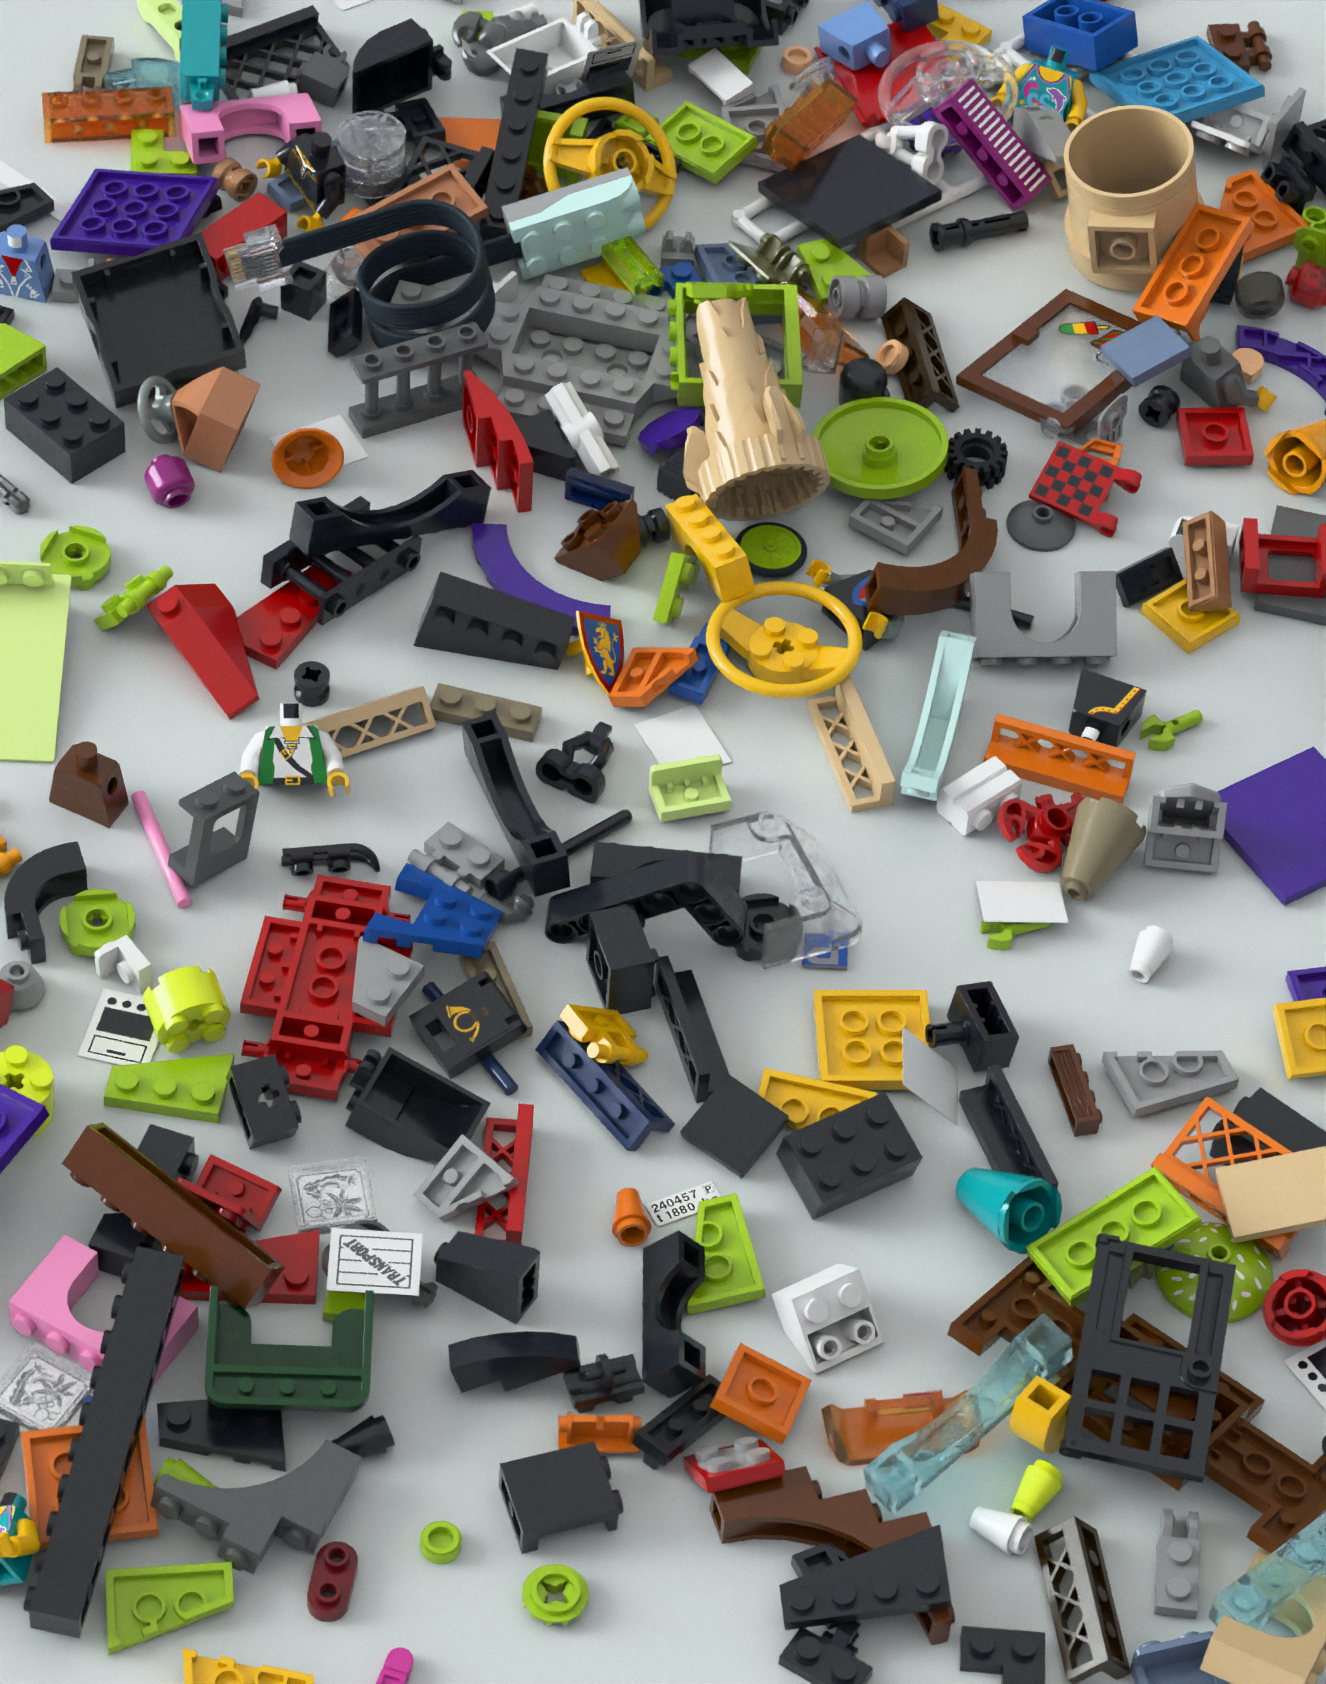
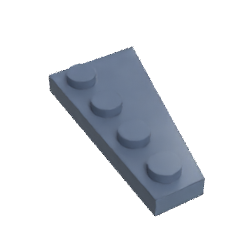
(721, 265)

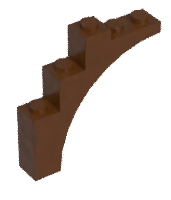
(796, 1512)

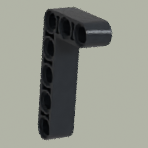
(655, 889)

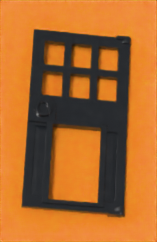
(1148, 1365)

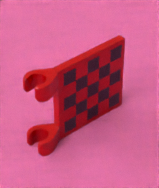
(1079, 485)

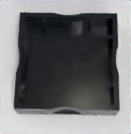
(158, 317)

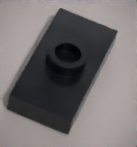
(1148, 576)

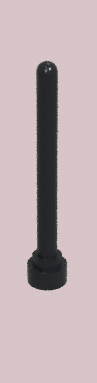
(503, 883)

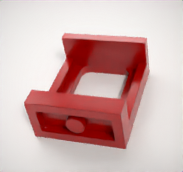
(1254, 561)

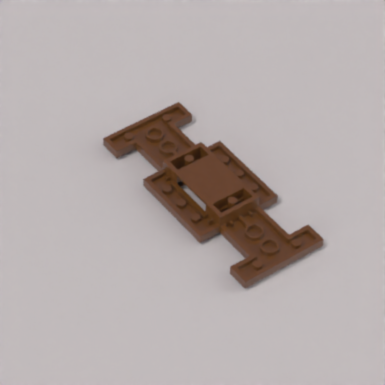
(1239, 1454)

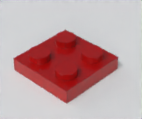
(1214, 436)

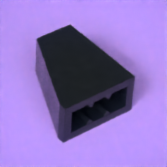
(490, 1273)

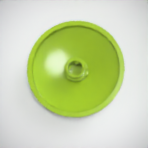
(882, 447)

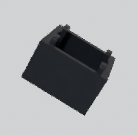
(621, 959)

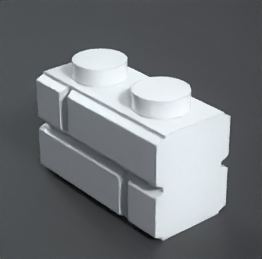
(978, 795)

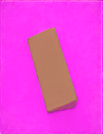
(1206, 563)

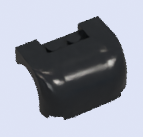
(703, 24)

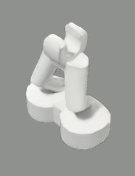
(929, 142)

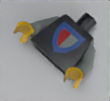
(851, 592)

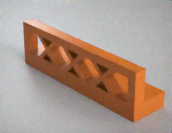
(1059, 765)

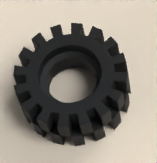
(978, 446)

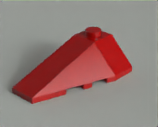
(208, 638)

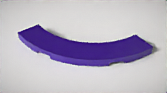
(1296, 358)
(509, 576)

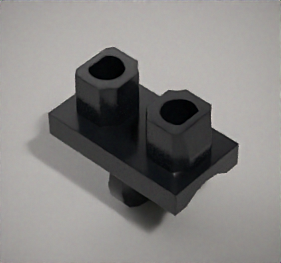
(1290, 183)
(603, 1382)

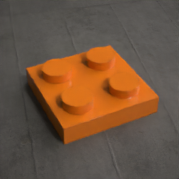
(760, 1393)

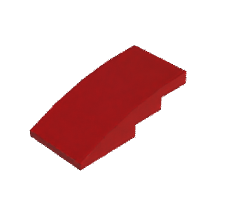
(497, 441)

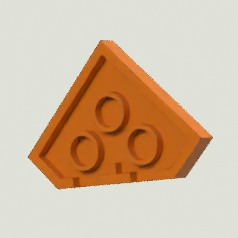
(1273, 220)

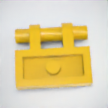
(607, 1031)

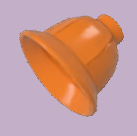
(307, 458)

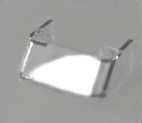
(822, 908)

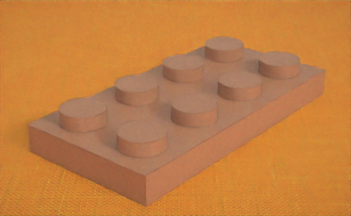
(442, 185)

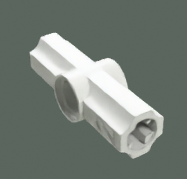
(581, 430)

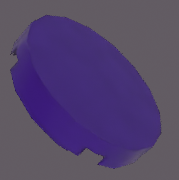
(669, 430)

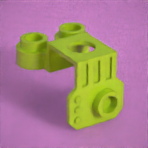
(1311, 240)

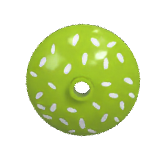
(1251, 1278)

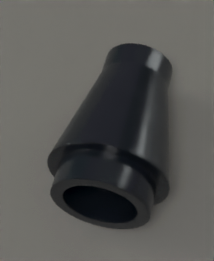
(367, 1438)

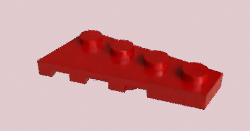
(294, 1285)

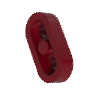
(332, 1578)

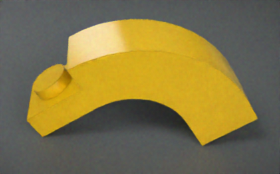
(1040, 1415)

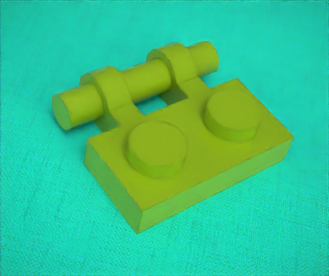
(134, 598)

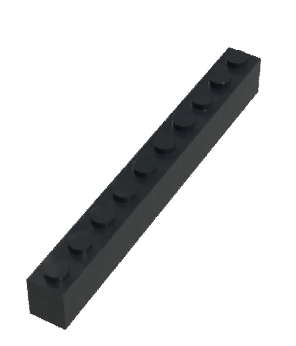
(106, 1443)

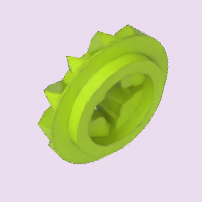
(555, 1579)

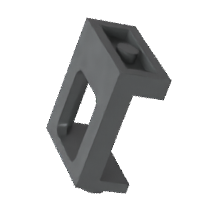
(217, 850)

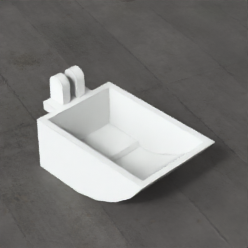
(565, 46)

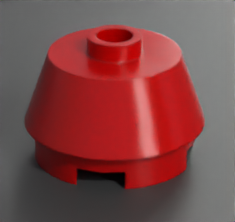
(1297, 1308)

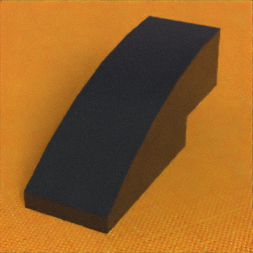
(512, 1358)

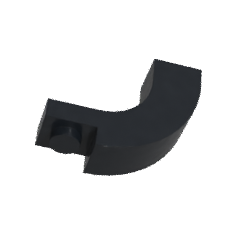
(36, 884)

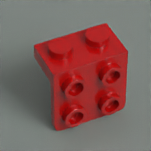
(234, 1193)

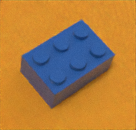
(1086, 28)

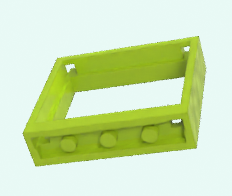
(766, 300)

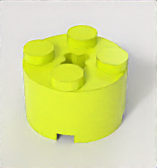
(187, 1008)
(30, 1077)

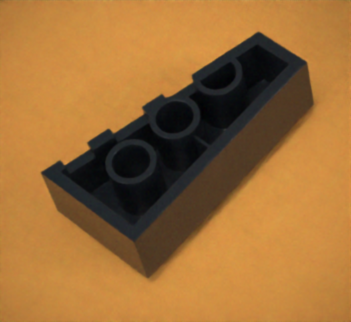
(492, 625)

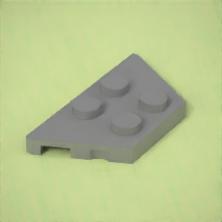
(753, 116)

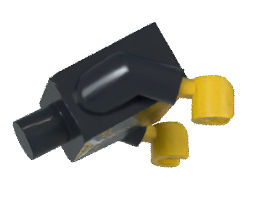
(315, 171)

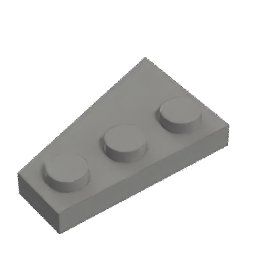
(1164, 1082)

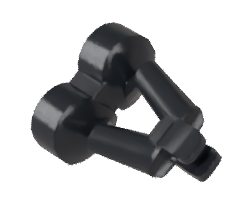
(583, 779)

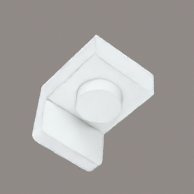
(127, 960)

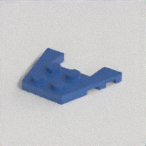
(448, 921)

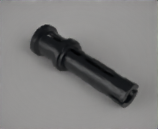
(964, 232)

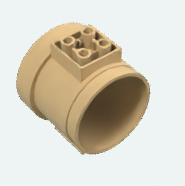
(1127, 193)

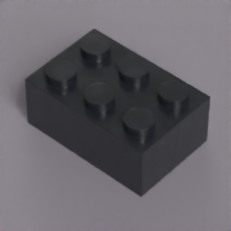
(64, 425)
(849, 1155)

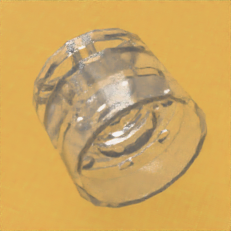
(373, 153)

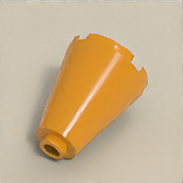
(1299, 458)

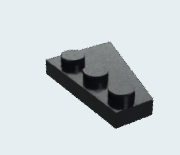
(237, 1433)

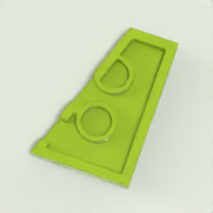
(718, 290)
(173, 1088)
(729, 1257)

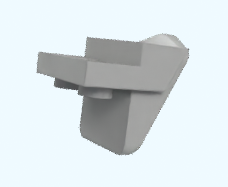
(1185, 828)

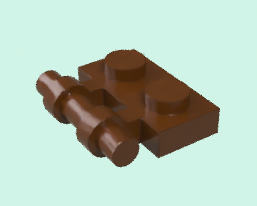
(1233, 43)

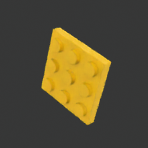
(863, 1035)

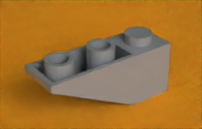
(1042, 132)

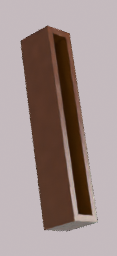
(172, 1216)

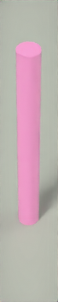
(160, 848)

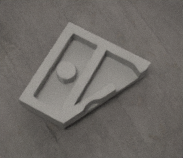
(382, 981)
(463, 1181)

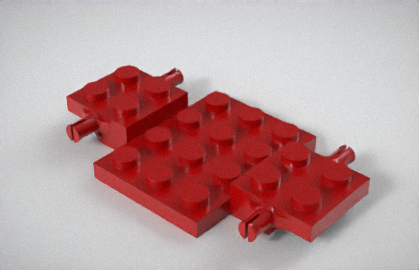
(307, 983)

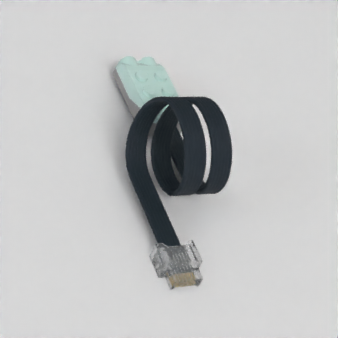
(541, 237)

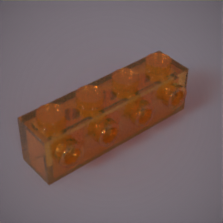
(106, 113)
(808, 123)

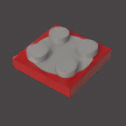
(734, 1465)

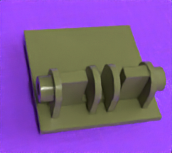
(773, 261)

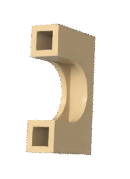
(1254, 1657)

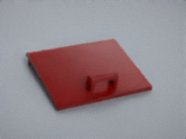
(865, 81)

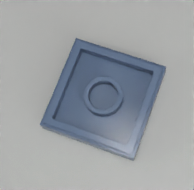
(1146, 351)

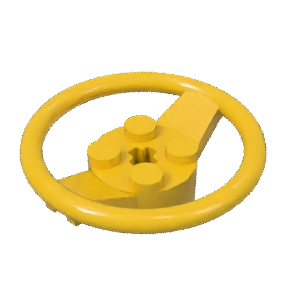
(599, 155)
(783, 652)

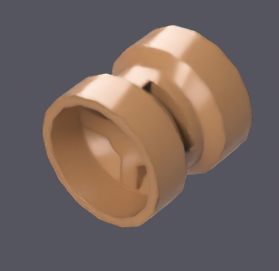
(237, 181)

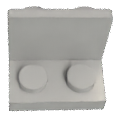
(1280, 126)

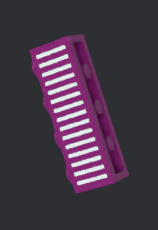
(992, 144)

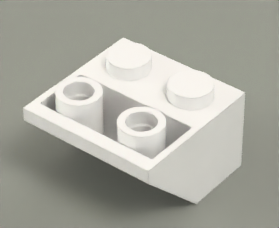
(828, 1316)

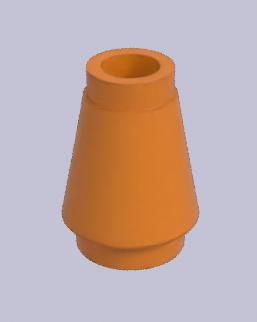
(630, 1218)

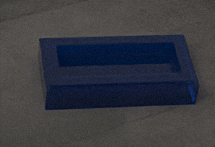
(594, 490)

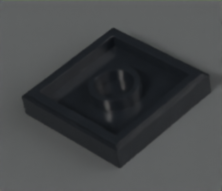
(735, 1126)

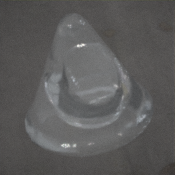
(815, 73)
(342, 272)

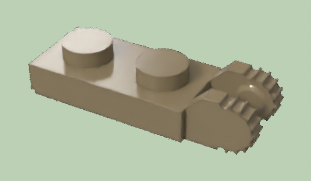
(92, 61)

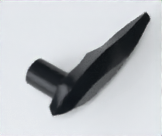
(256, 310)

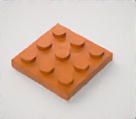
(47, 1459)

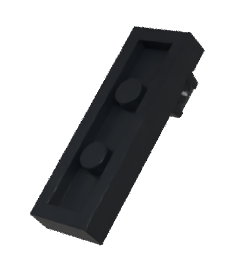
(679, 1424)

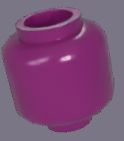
(169, 481)

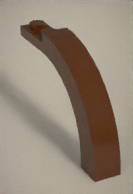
(941, 585)

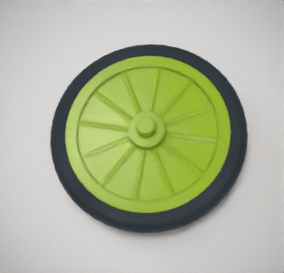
(772, 549)

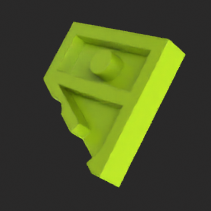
(825, 263)

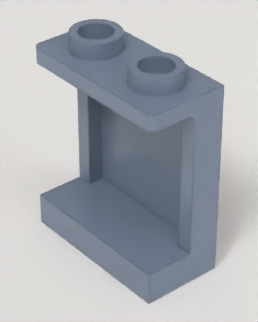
(1173, 1661)

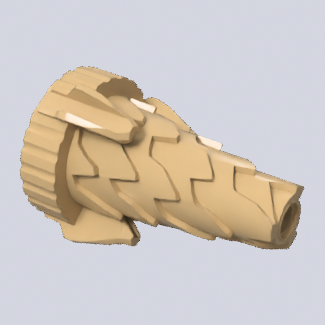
(755, 441)

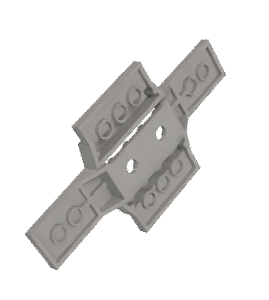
(586, 313)

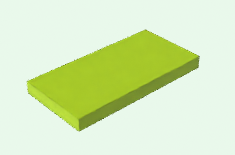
(1140, 1212)

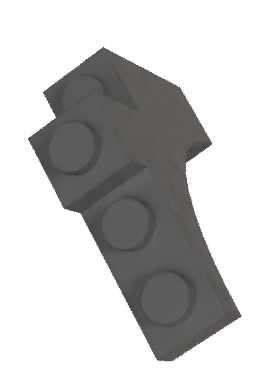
(250, 1517)

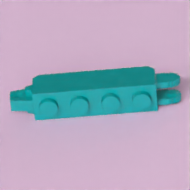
(202, 51)

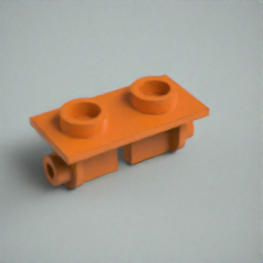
(609, 1432)

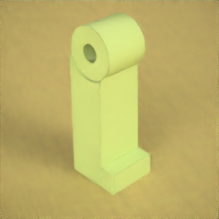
(166, 19)

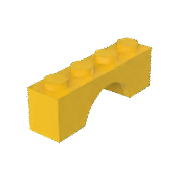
(723, 560)

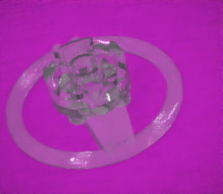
(940, 70)

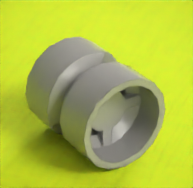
(857, 296)

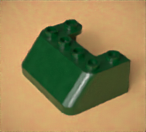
(288, 1375)

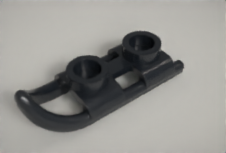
(335, 856)

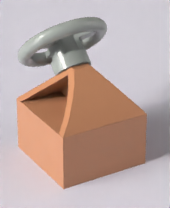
(202, 413)

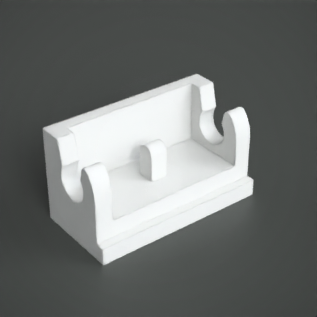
(721, 77)

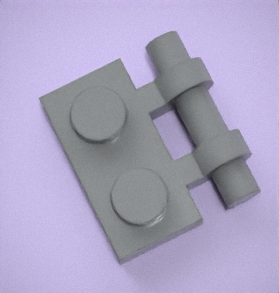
(461, 854)

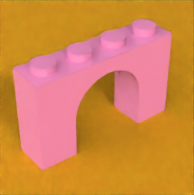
(279, 116)
(48, 1295)

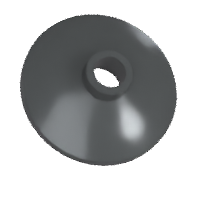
(1039, 526)

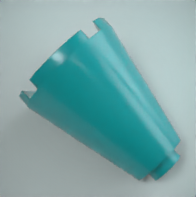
(1010, 1205)

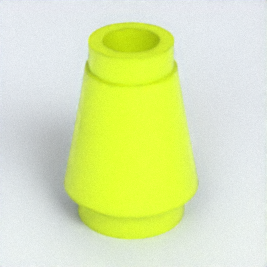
(1037, 1489)

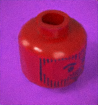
(1307, 284)

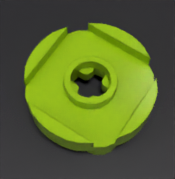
(82, 540)
(92, 904)

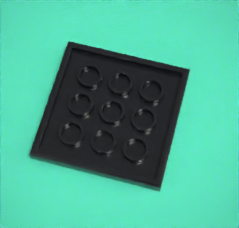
(849, 191)

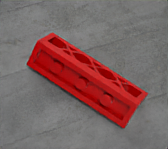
(520, 1167)

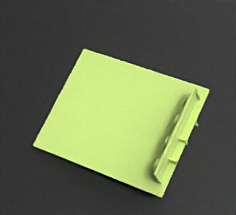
(31, 658)

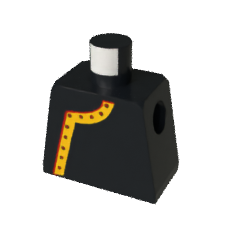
(1105, 708)

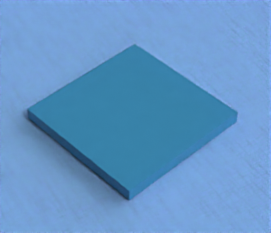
(1179, 78)

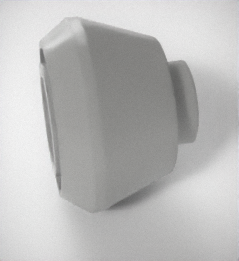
(27, 984)

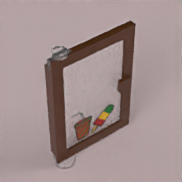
(1054, 365)

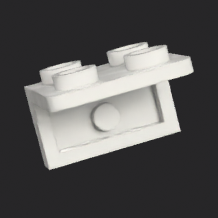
(1238, 126)

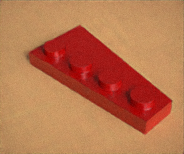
(281, 620)

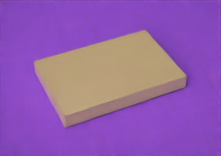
(1274, 1194)

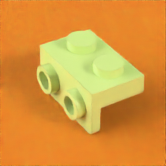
(688, 788)

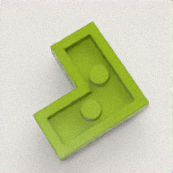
(149, 154)
(679, 575)

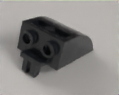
(396, 67)
(410, 1106)

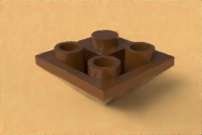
(603, 541)

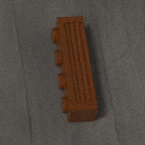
(1074, 1090)

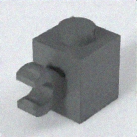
(324, 77)

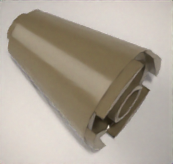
(1098, 845)

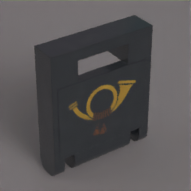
(475, 1019)

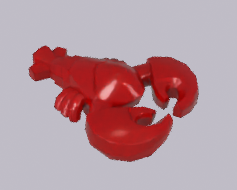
(1045, 829)

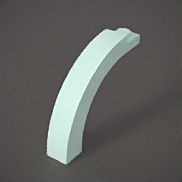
(940, 716)

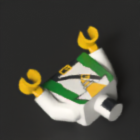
(293, 754)

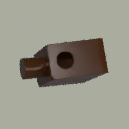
(89, 785)

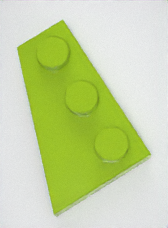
(162, 1599)

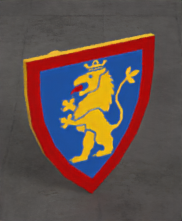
(601, 647)

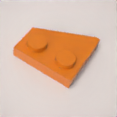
(649, 673)

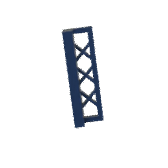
(604, 1089)

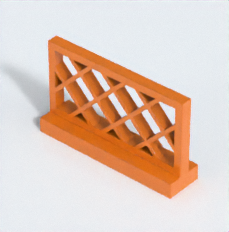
(1199, 1187)

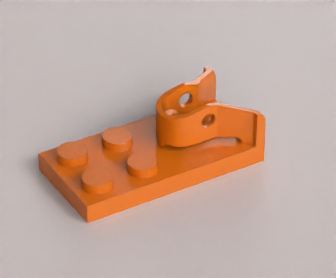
(1193, 268)

